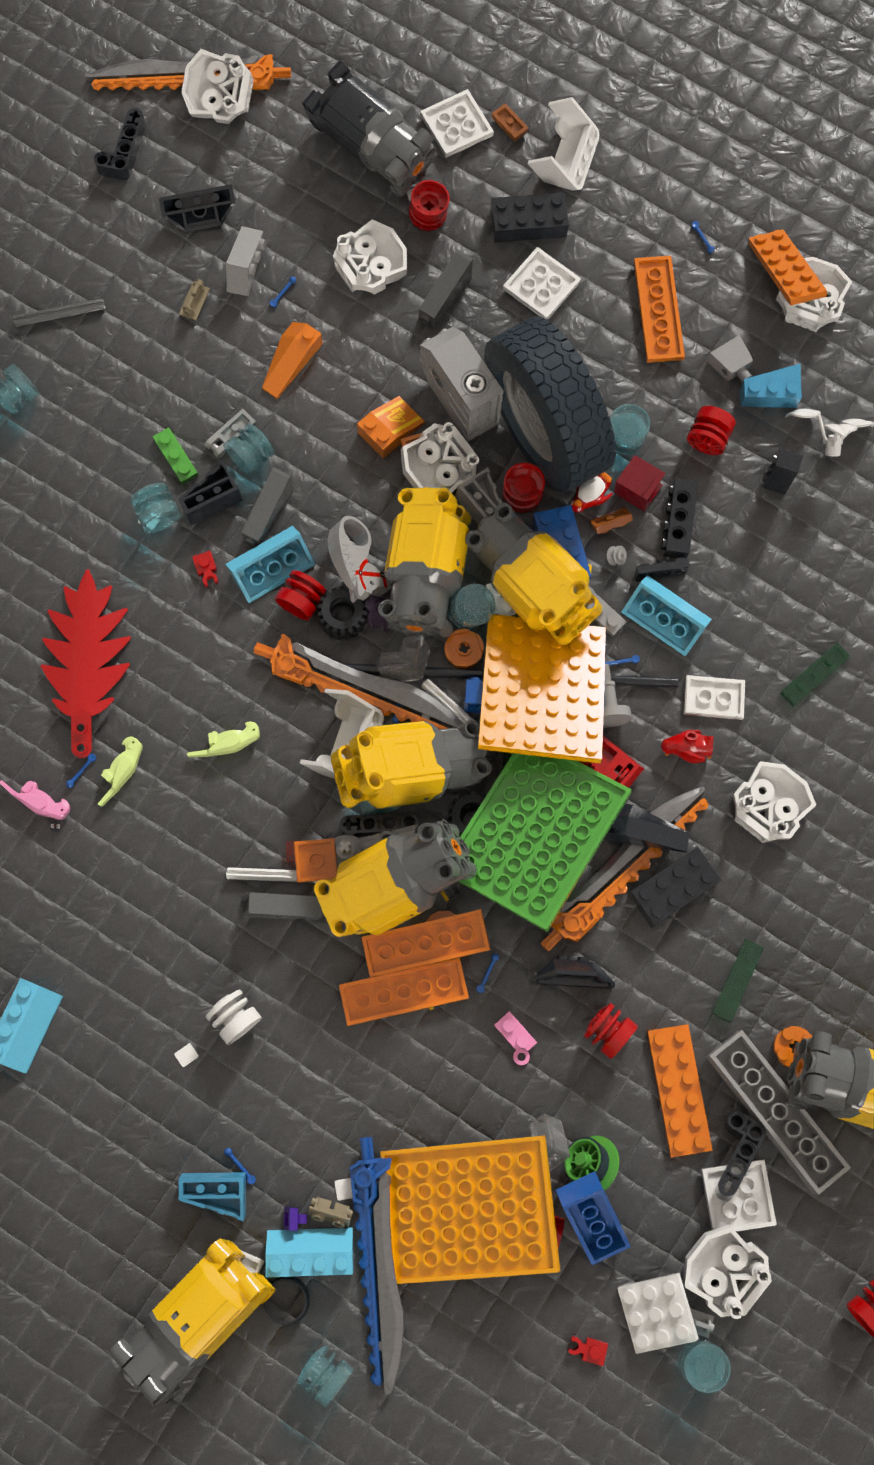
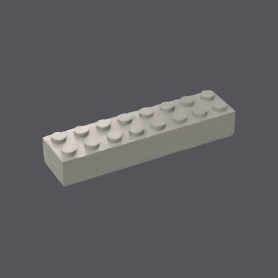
(766, 1100)

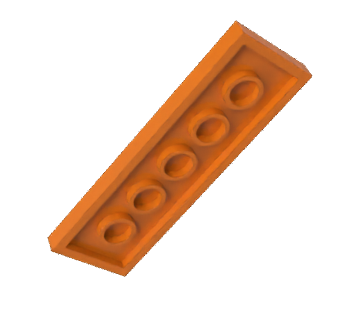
(787, 267)
(659, 309)
(426, 943)
(403, 991)
(679, 1091)

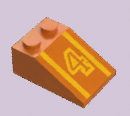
(388, 425)

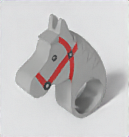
(351, 559)

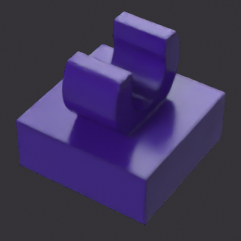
(292, 1219)

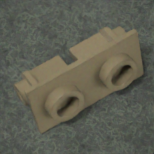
(194, 300)
(320, 1211)

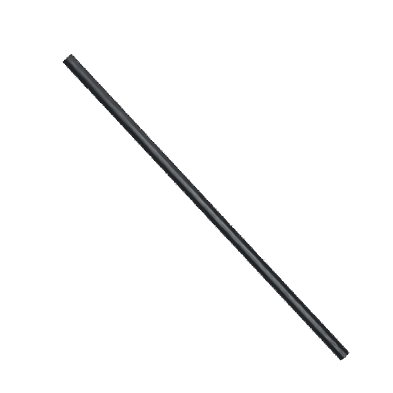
(470, 673)

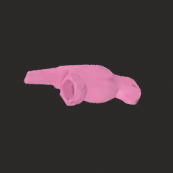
(39, 801)

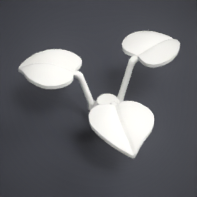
(834, 442)

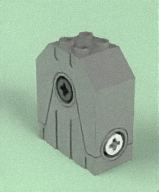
(461, 382)

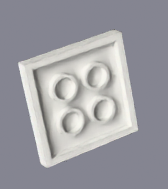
(456, 123)
(541, 283)
(751, 1203)
(658, 1313)

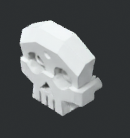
(202, 85)
(360, 265)
(821, 311)
(428, 470)
(781, 790)
(712, 1260)

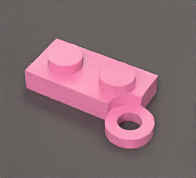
(516, 1036)

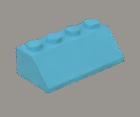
(270, 563)
(666, 615)
(26, 1024)
(309, 1252)

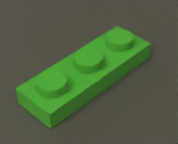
(175, 455)

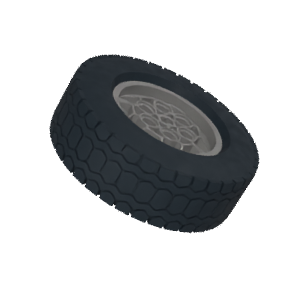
(551, 403)

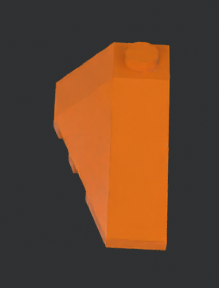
(292, 354)

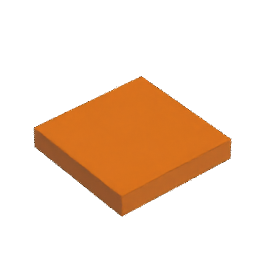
(315, 860)

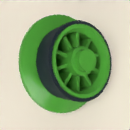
(590, 1156)

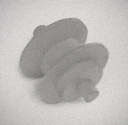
(616, 555)

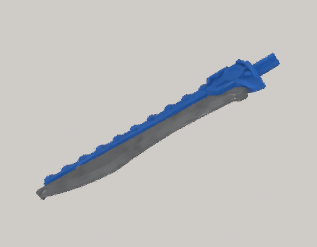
(372, 1186)

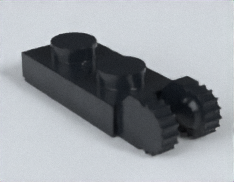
(662, 570)

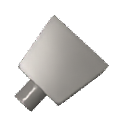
(732, 360)

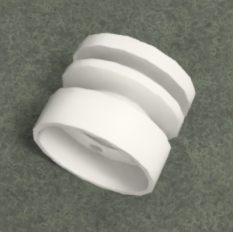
(233, 1017)

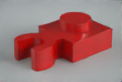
(205, 566)
(593, 1350)

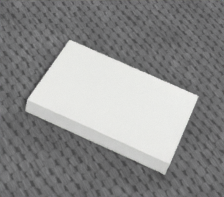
(714, 697)

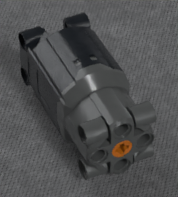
(370, 129)

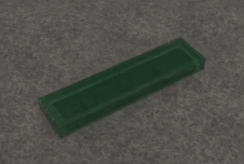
(815, 674)
(737, 980)

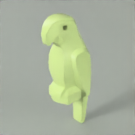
(229, 741)
(122, 767)

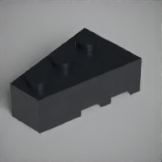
(782, 471)
(211, 495)

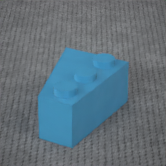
(773, 389)
(215, 1192)

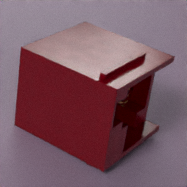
(639, 483)

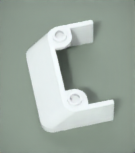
(575, 148)
(355, 718)

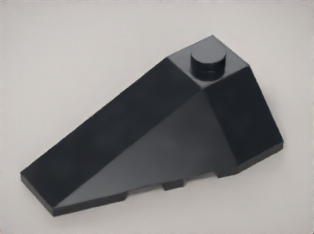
(645, 829)

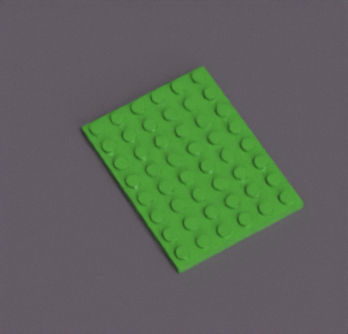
(540, 833)

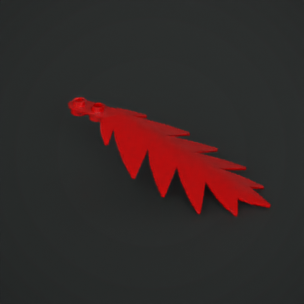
(83, 680)

